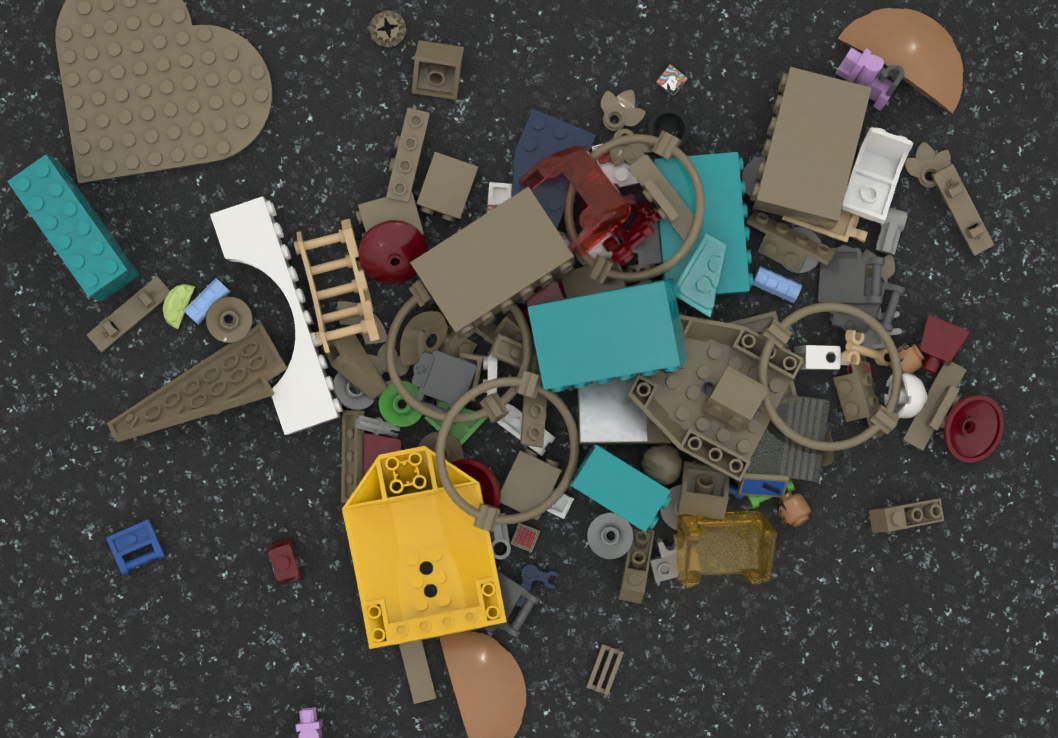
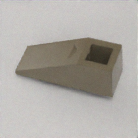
(353, 363)
(906, 515)
(636, 566)

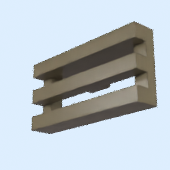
(610, 681)

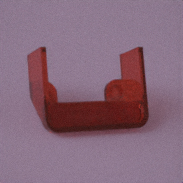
(605, 203)

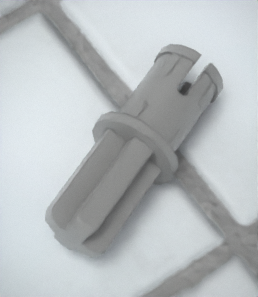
(376, 426)

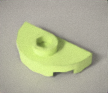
(176, 303)

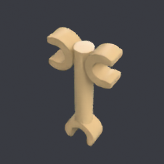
(854, 348)

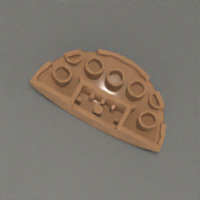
(916, 45)
(485, 684)

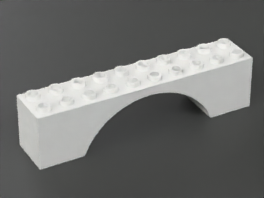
(253, 238)

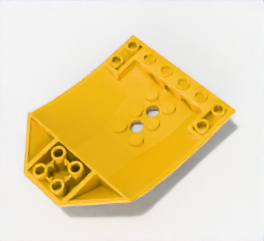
(407, 519)

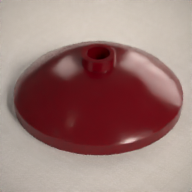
(390, 241)
(982, 428)
(481, 473)

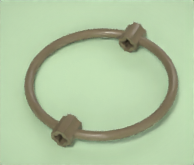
(667, 147)
(492, 405)
(881, 417)
(486, 515)

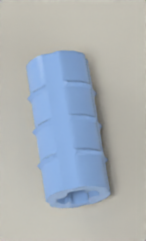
(776, 284)
(199, 306)

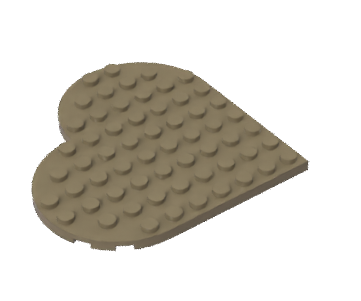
(155, 88)

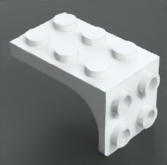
(875, 174)

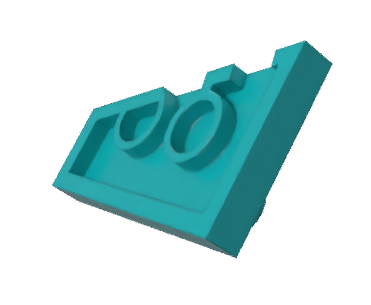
(702, 275)

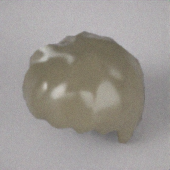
(662, 463)

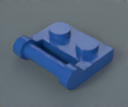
(133, 539)

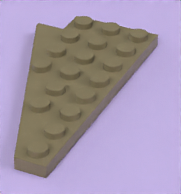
(220, 382)

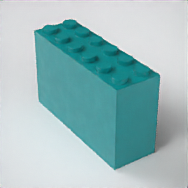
(722, 216)
(73, 228)
(608, 335)
(620, 488)

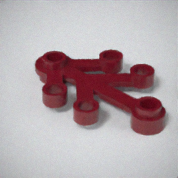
(638, 232)

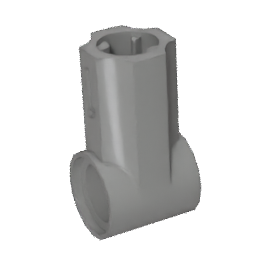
(890, 231)
(500, 535)

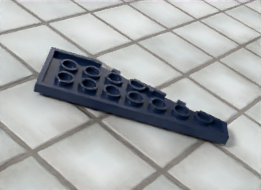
(541, 138)

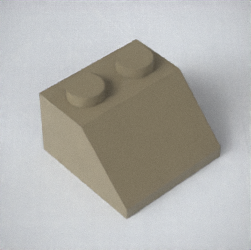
(437, 70)
(735, 398)
(703, 491)

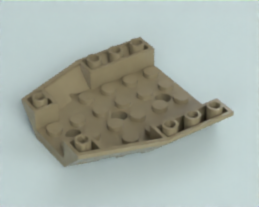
(677, 399)

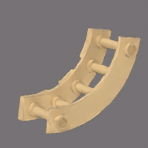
(358, 285)

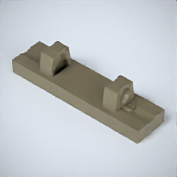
(962, 209)
(129, 314)

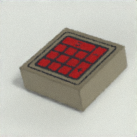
(525, 537)

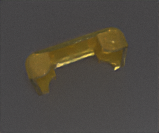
(734, 545)

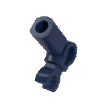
(534, 574)

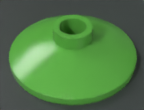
(389, 406)

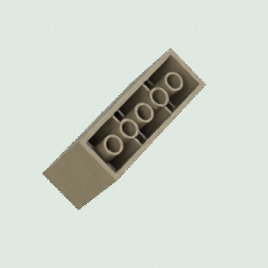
(810, 147)
(494, 263)

